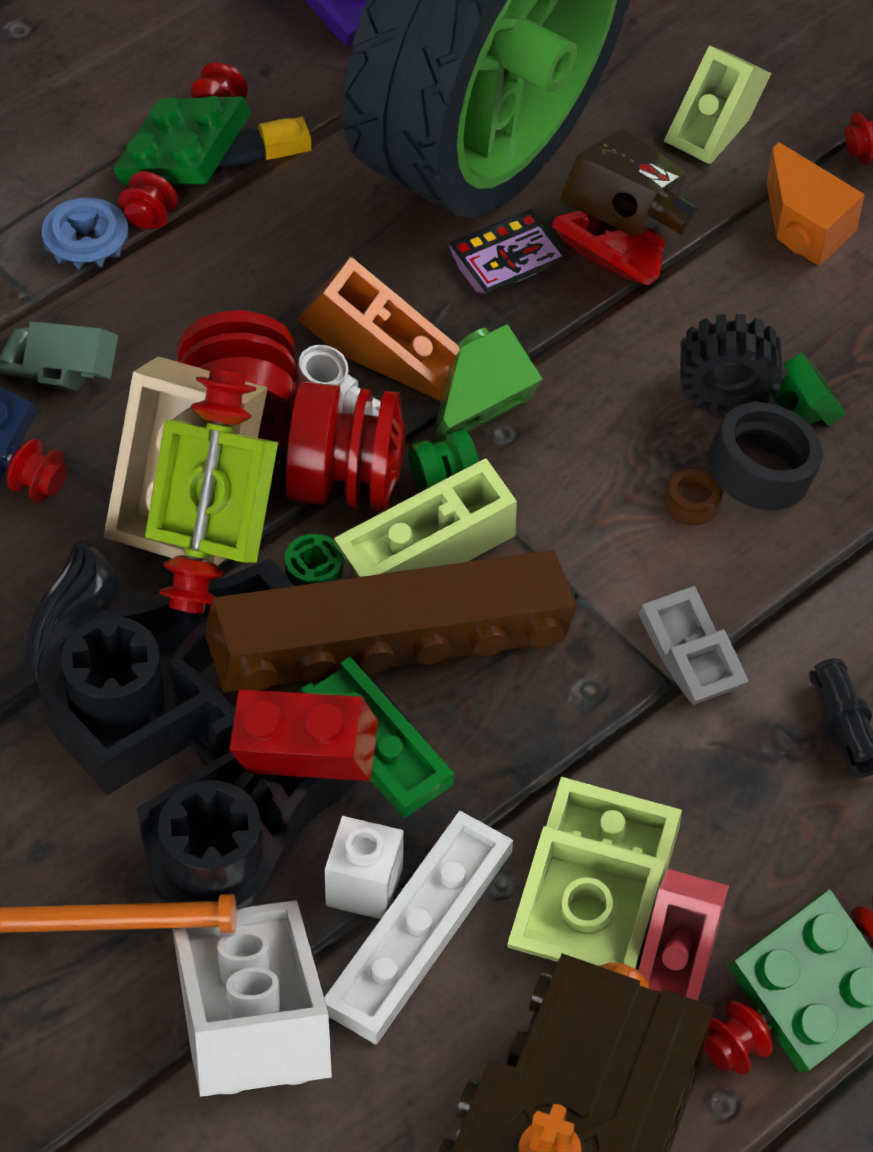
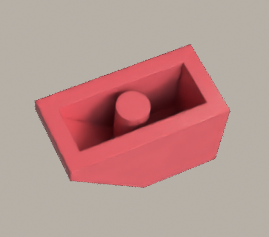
(682, 933)

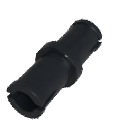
(845, 715)

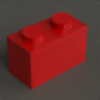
(304, 735)

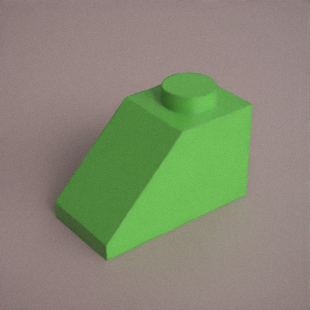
(485, 381)

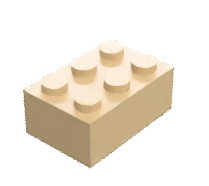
(157, 393)

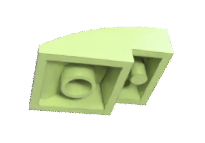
(595, 876)

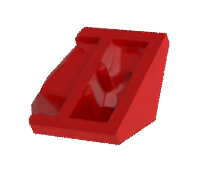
(611, 248)

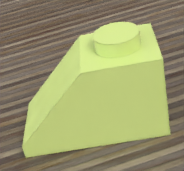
(716, 104)

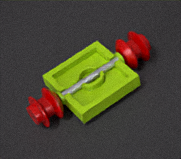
(210, 490)

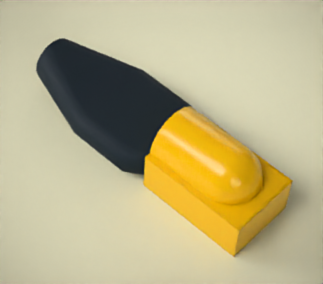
(271, 141)

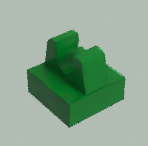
(813, 393)

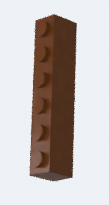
(389, 620)

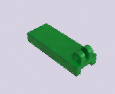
(403, 762)

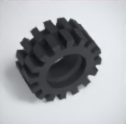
(709, 349)

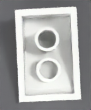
(253, 1002)

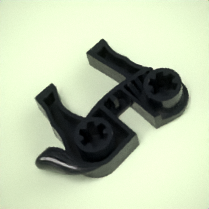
(131, 694)

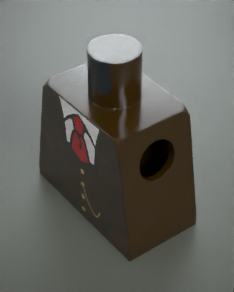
(629, 186)

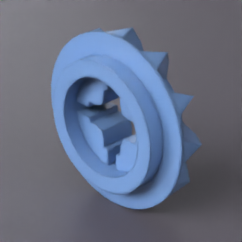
(85, 216)

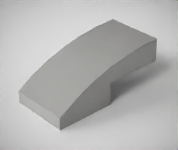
(690, 646)

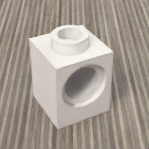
(363, 867)

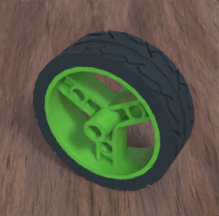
(472, 91)

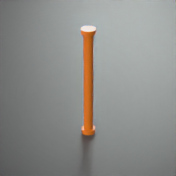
(121, 916)

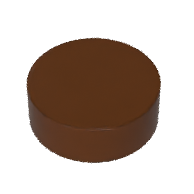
(693, 496)

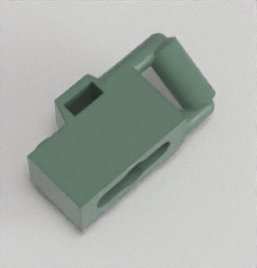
(59, 354)

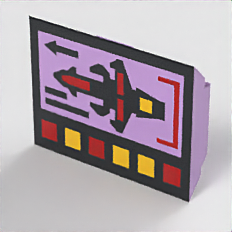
(506, 252)

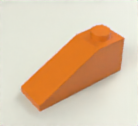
(379, 330)

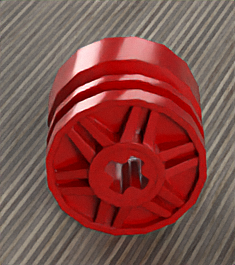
(249, 345)
(344, 446)

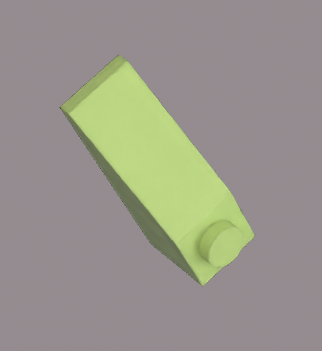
(436, 526)

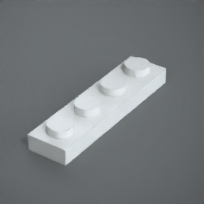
(417, 927)

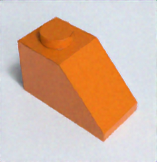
(810, 206)

